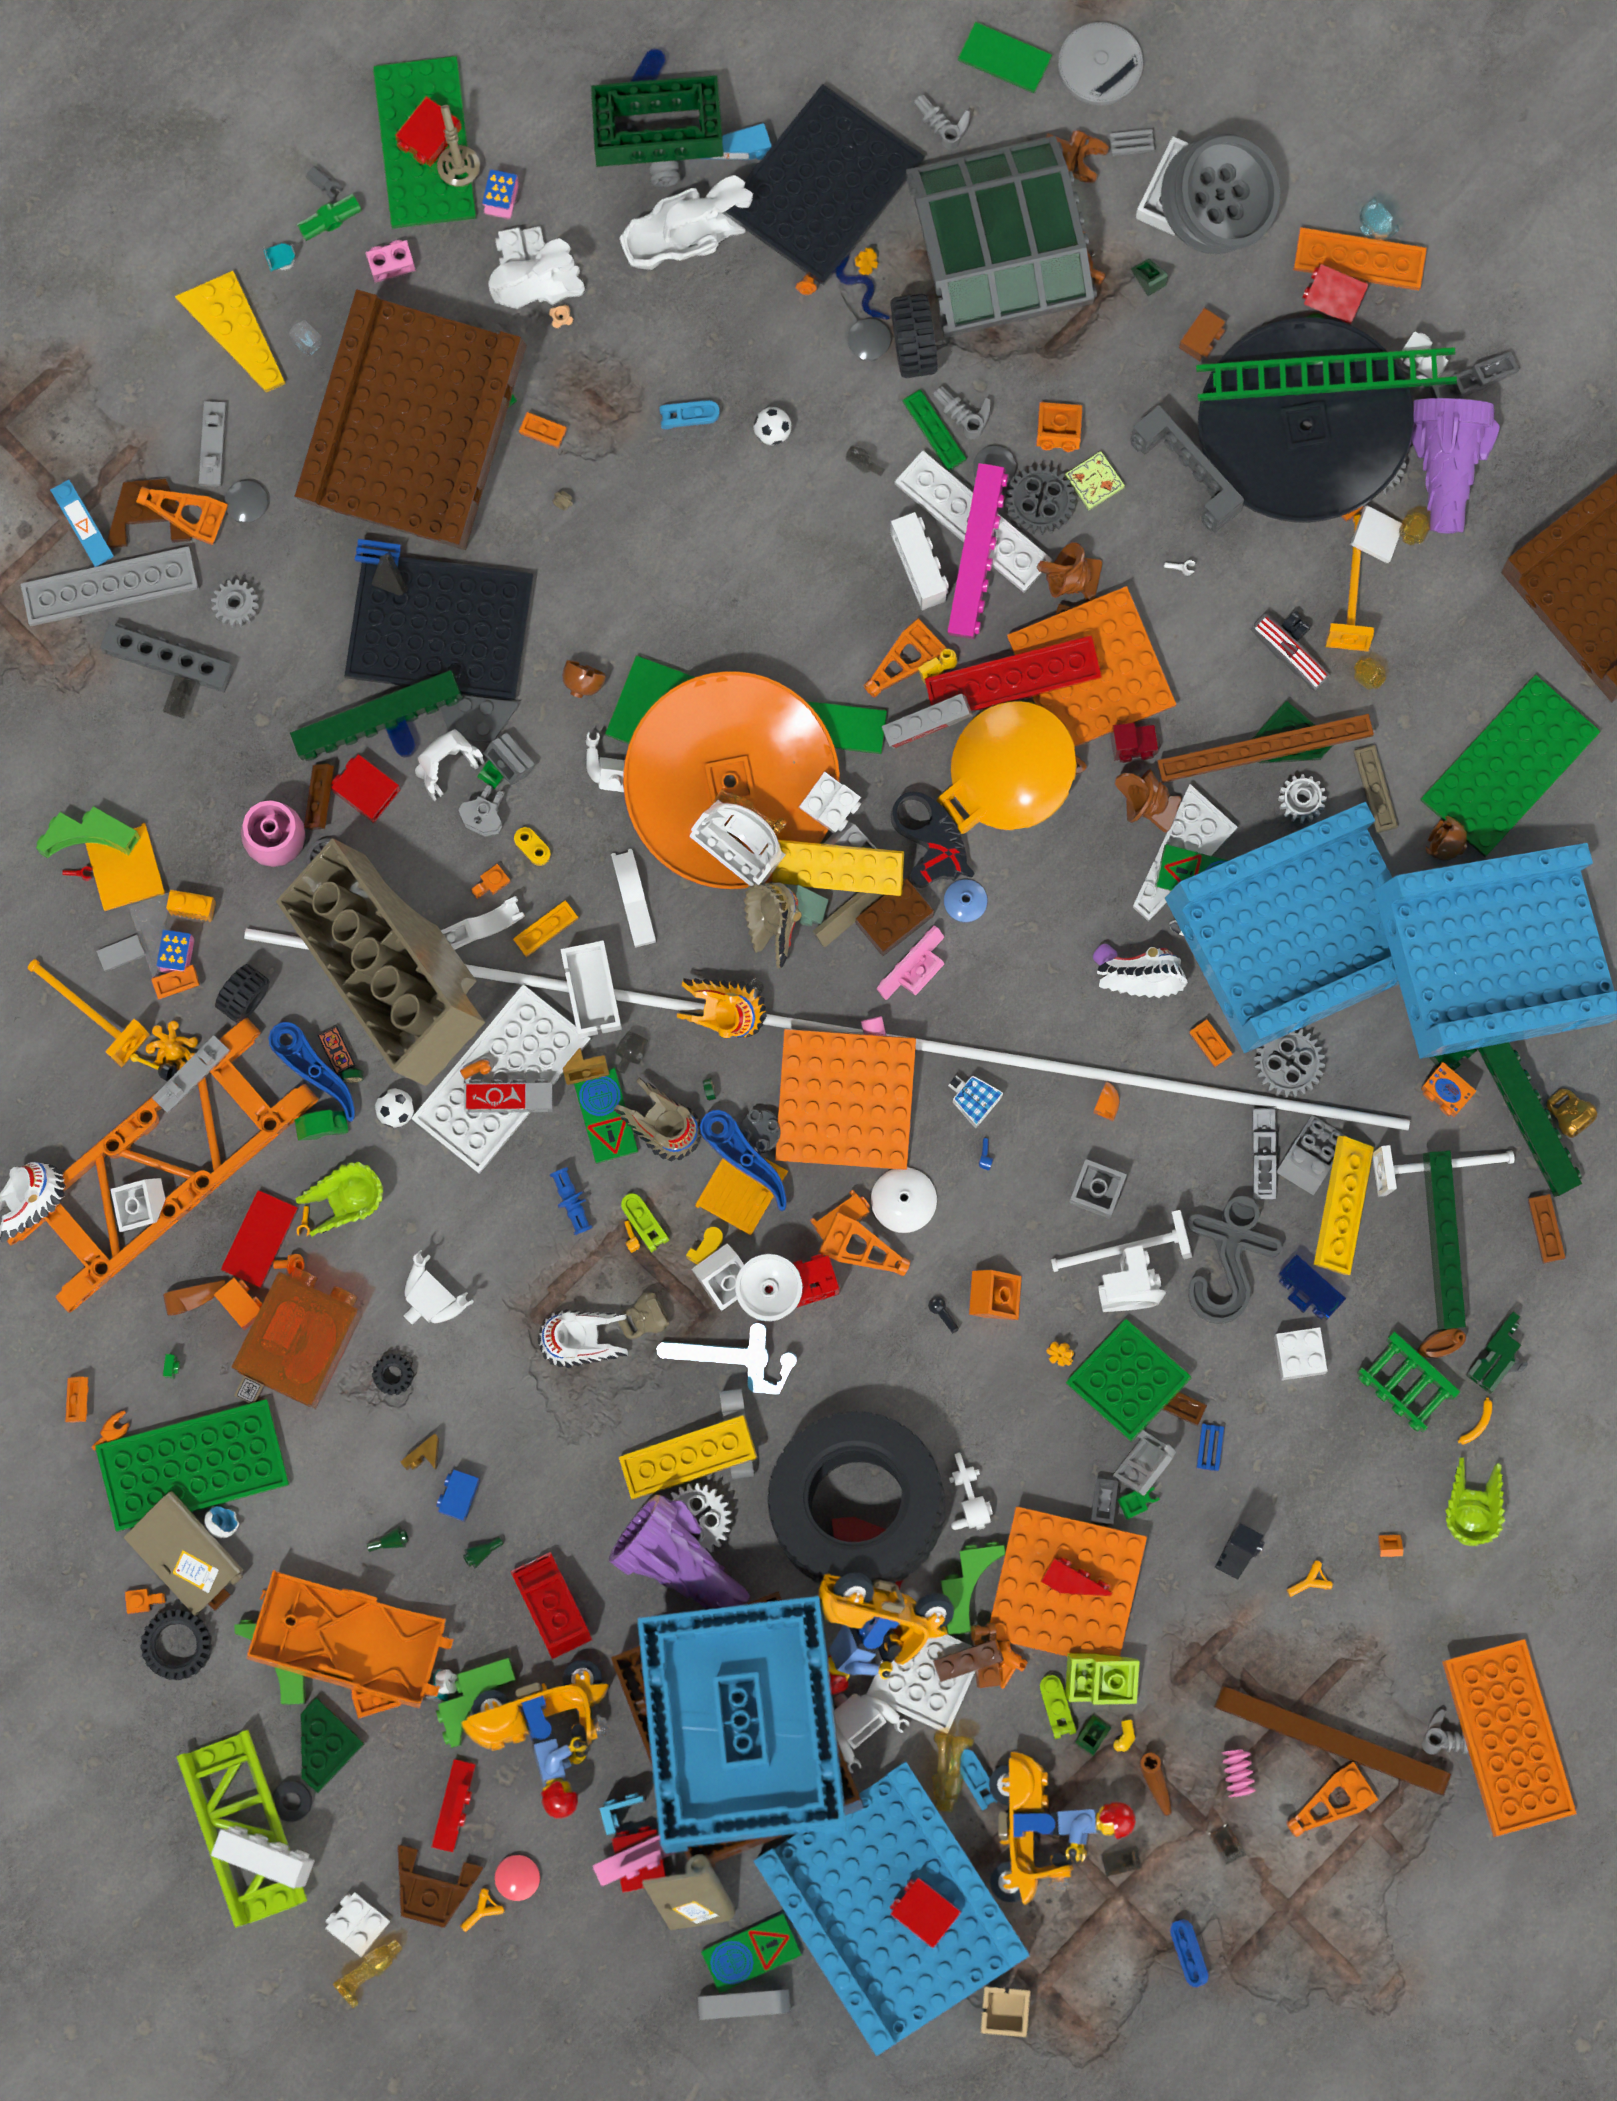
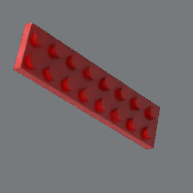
(1019, 675)

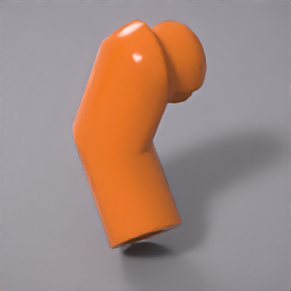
(474, 1068)

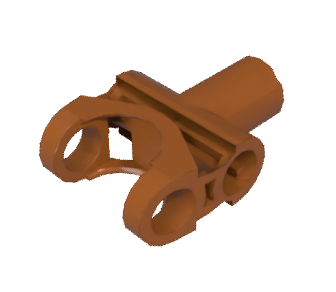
(1076, 151)

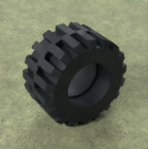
(242, 993)

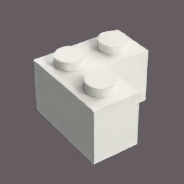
(1422, 365)

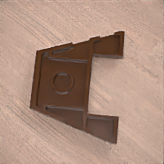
(130, 512)
(428, 1898)

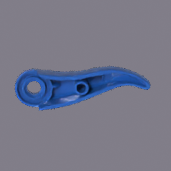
(306, 1063)
(740, 1154)

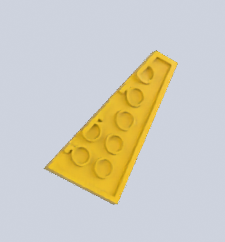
(230, 321)

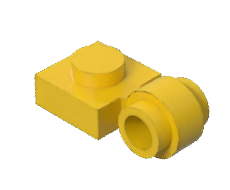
(935, 667)

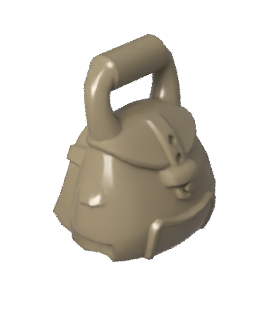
(646, 1315)

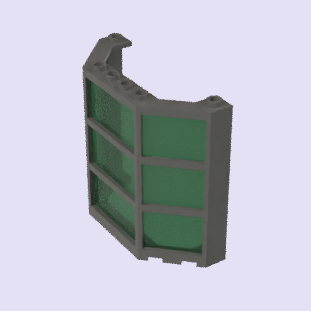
(1003, 235)

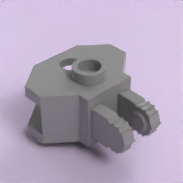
(482, 811)

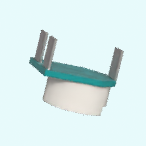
(280, 256)
(446, 1681)

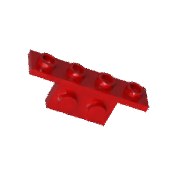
(453, 1806)

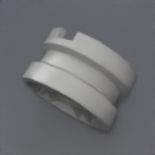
(664, 173)

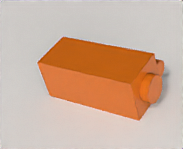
(854, 1208)

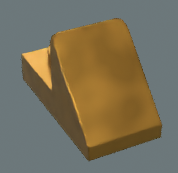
(581, 1070)
(427, 1449)

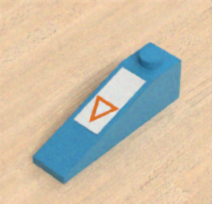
(746, 144)
(82, 523)

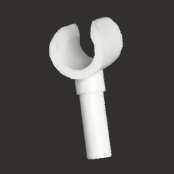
(1181, 566)

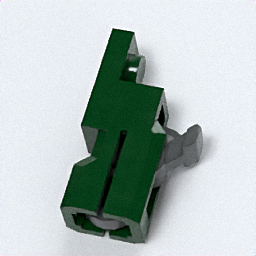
(1501, 1357)

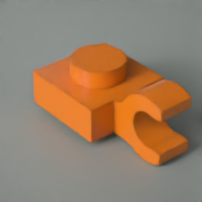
(493, 880)
(140, 1600)

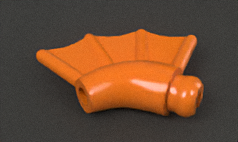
(1010, 1663)

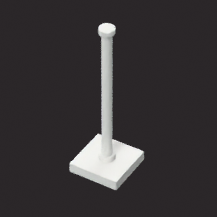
(1386, 1172)
(1178, 1235)

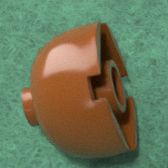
(582, 679)
(1447, 840)

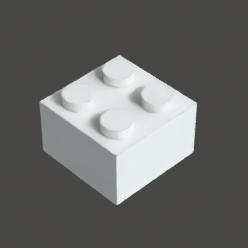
(719, 1275)
(1300, 1353)

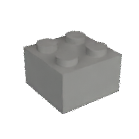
(1097, 1189)

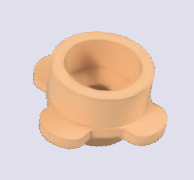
(560, 310)

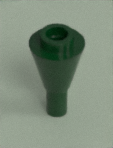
(395, 1539)
(476, 1555)

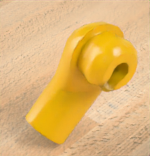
(1127, 1738)

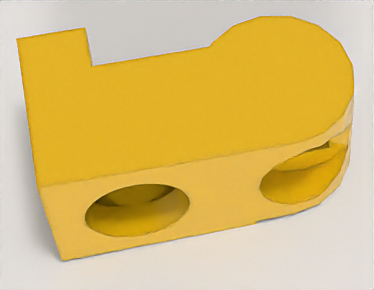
(712, 1241)

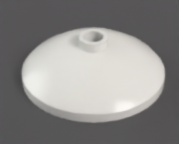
(900, 1215)
(764, 1272)

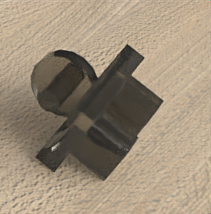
(179, 697)

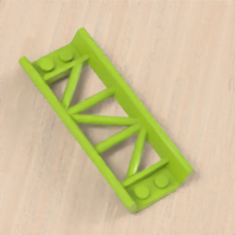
(214, 1758)

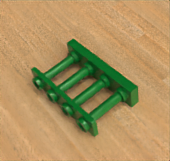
(1412, 1361)

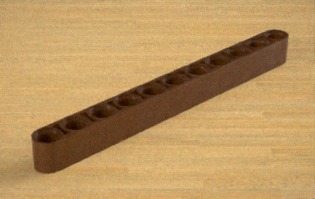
(1332, 1740)

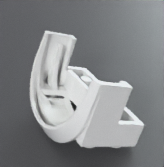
(748, 827)
(1132, 1287)

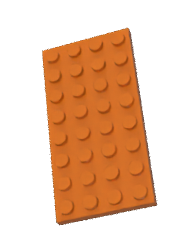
(1509, 1738)

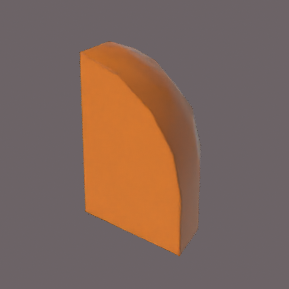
(1108, 1102)

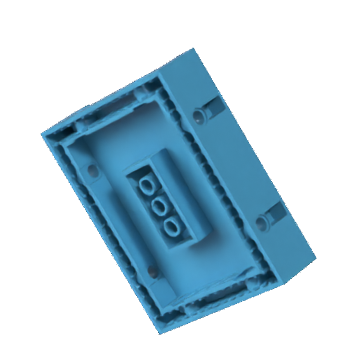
(1291, 928)
(1497, 950)
(741, 1723)
(840, 1903)

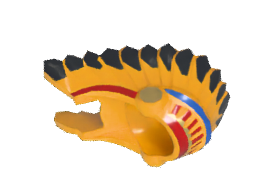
(729, 1007)

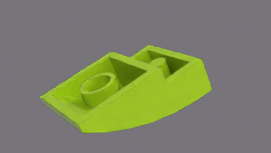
(1101, 1679)

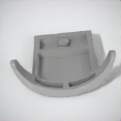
(1144, 1463)

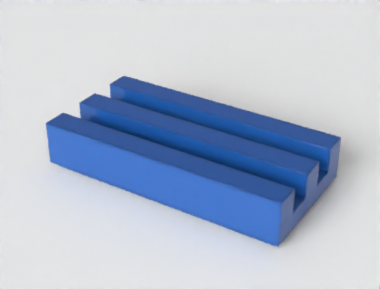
(358, 558)
(1212, 1428)

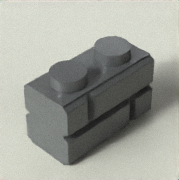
(509, 758)

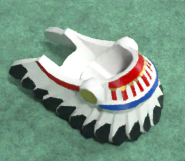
(1148, 974)
(30, 1196)
(572, 1338)

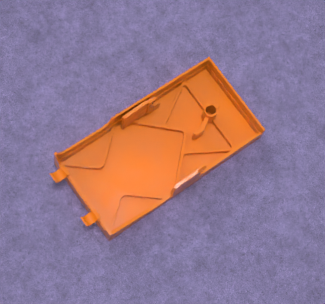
(347, 1640)

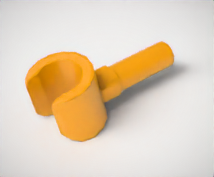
(304, 1223)
(633, 1243)

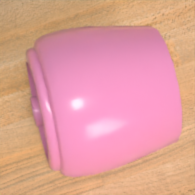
(272, 833)

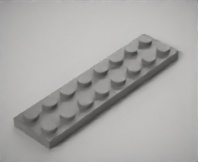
(109, 586)

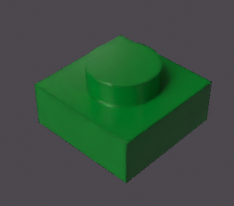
(490, 774)
(171, 1366)

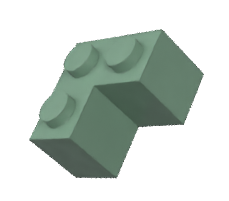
(809, 904)

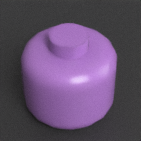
(1104, 953)

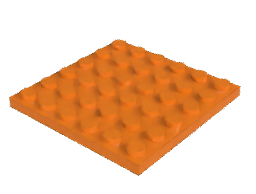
(1131, 674)
(845, 1099)
(1056, 1622)

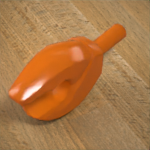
(108, 1431)

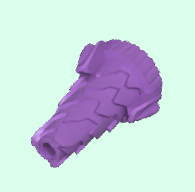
(1451, 440)
(663, 1548)

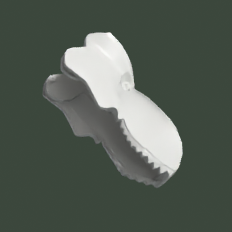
(700, 217)
(645, 242)
(546, 278)
(446, 744)

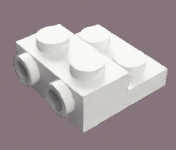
(519, 244)
(830, 803)
(357, 1923)

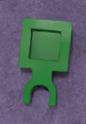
(1135, 1503)

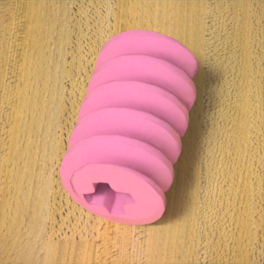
(1238, 1773)

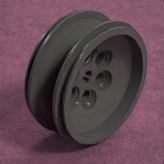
(1244, 170)

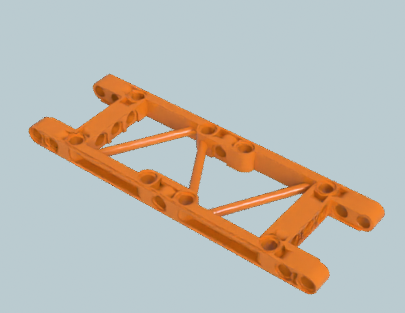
(185, 1196)

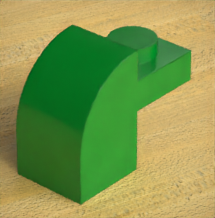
(321, 1123)

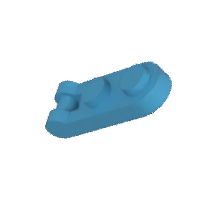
(689, 414)
(975, 1778)

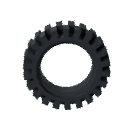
(150, 1637)

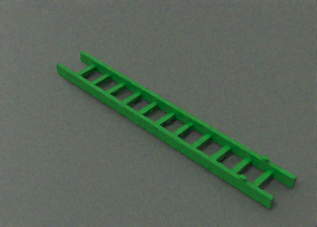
(1305, 389)

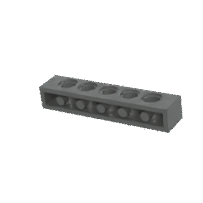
(216, 680)

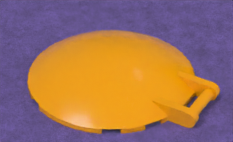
(1010, 768)

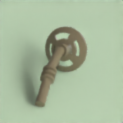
(456, 159)

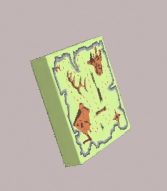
(1094, 480)

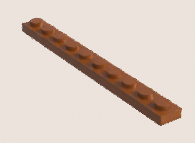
(1265, 748)

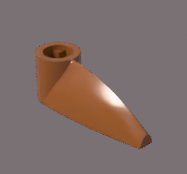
(190, 1298)
(1156, 1782)

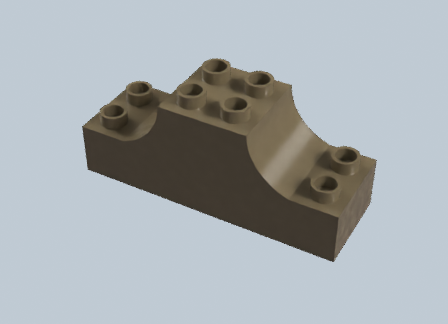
(383, 961)

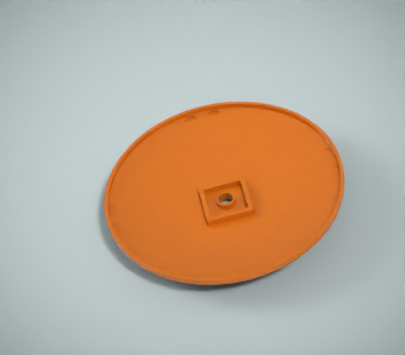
(714, 730)

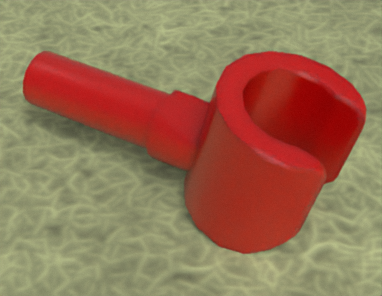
(79, 873)

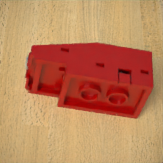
(817, 1280)
(551, 1605)

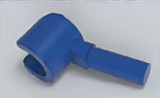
(985, 1162)

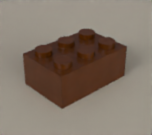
(894, 918)

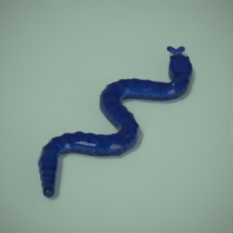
(863, 280)

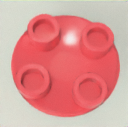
(517, 1878)

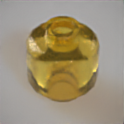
(1414, 528)
(1369, 673)

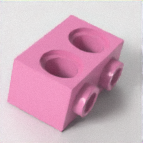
(392, 266)

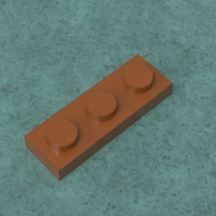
(1546, 1228)

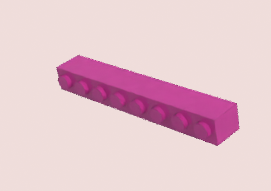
(976, 551)

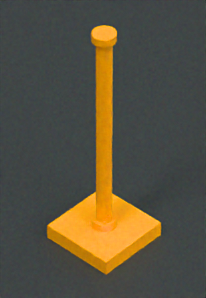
(1349, 635)
(126, 1041)

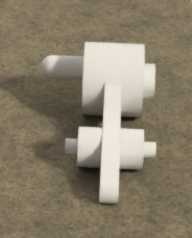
(974, 1509)

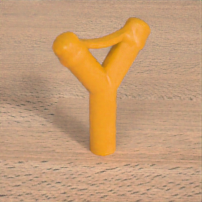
(1310, 1581)
(482, 1910)

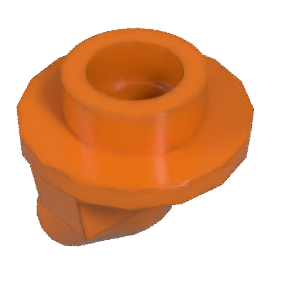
(806, 285)
(293, 1261)

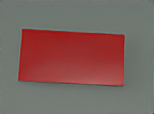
(259, 1239)

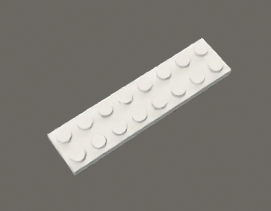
(950, 504)

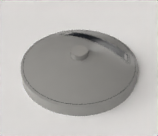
(1100, 63)

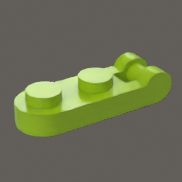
(643, 1221)
(1056, 1706)

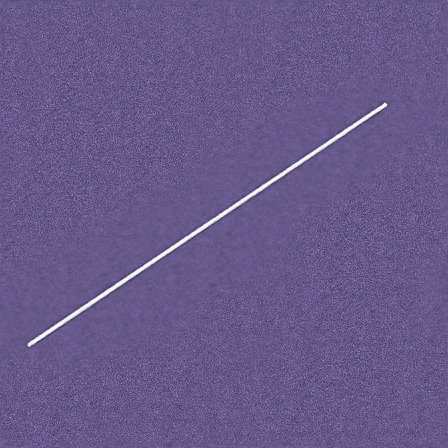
(931, 1046)

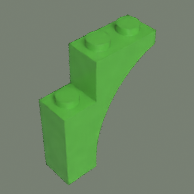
(95, 828)
(959, 1590)
(291, 1684)
(472, 1684)

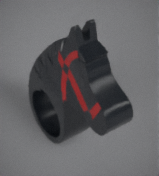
(941, 838)

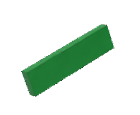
(934, 430)

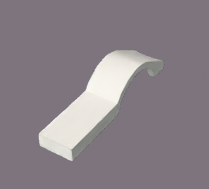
(633, 898)
(483, 925)

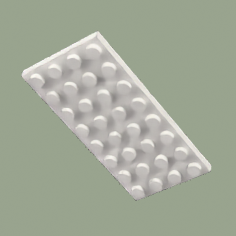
(521, 1043)

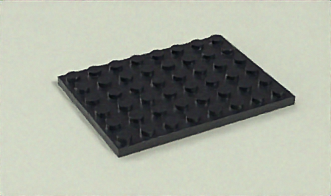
(824, 184)
(445, 622)

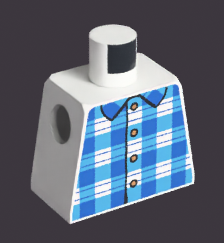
(974, 1098)

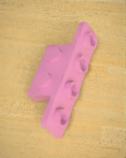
(916, 967)
(630, 1861)

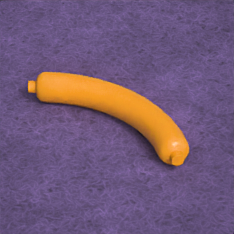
(1480, 1427)

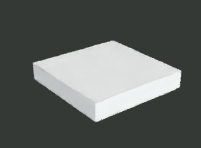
(1376, 534)

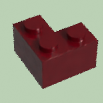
(1133, 742)

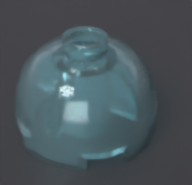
(1376, 221)

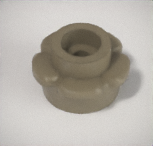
(562, 500)

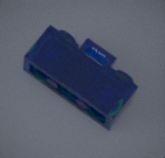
(1311, 1285)

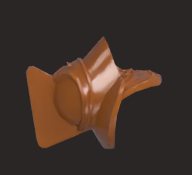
(1072, 572)
(1148, 799)

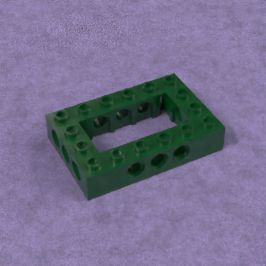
(652, 98)

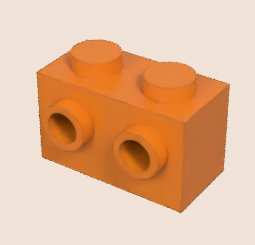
(238, 1302)

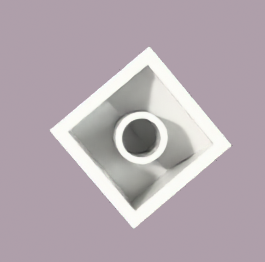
(138, 1203)

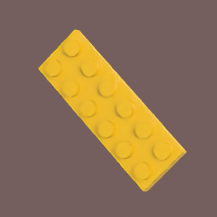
(840, 868)
(1343, 1205)
(688, 1457)

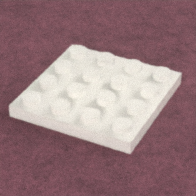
(917, 1690)

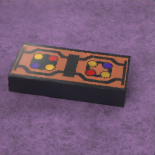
(336, 1050)

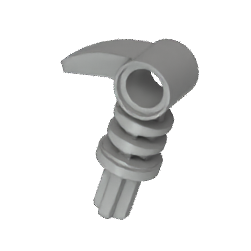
(943, 126)
(963, 416)
(1445, 1739)

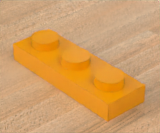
(545, 928)

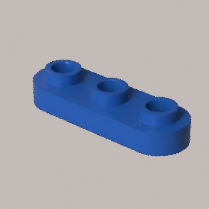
(1189, 1953)

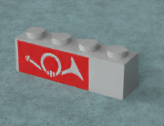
(927, 721)
(508, 1097)

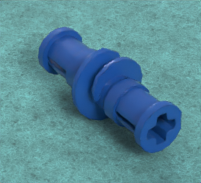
(570, 1201)

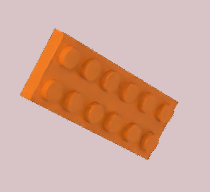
(1361, 258)

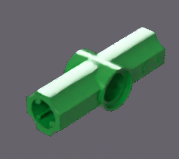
(329, 217)

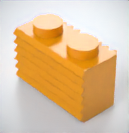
(191, 905)

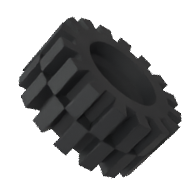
(380, 1368)

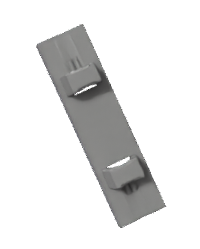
(212, 444)
(190, 1074)

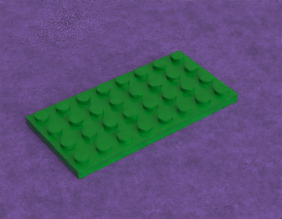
(416, 190)
(1511, 765)
(198, 1460)

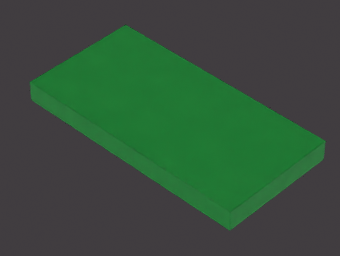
(1004, 57)
(852, 726)

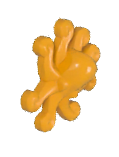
(171, 1046)

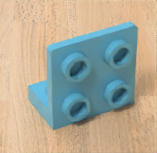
(610, 1820)

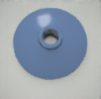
(965, 911)

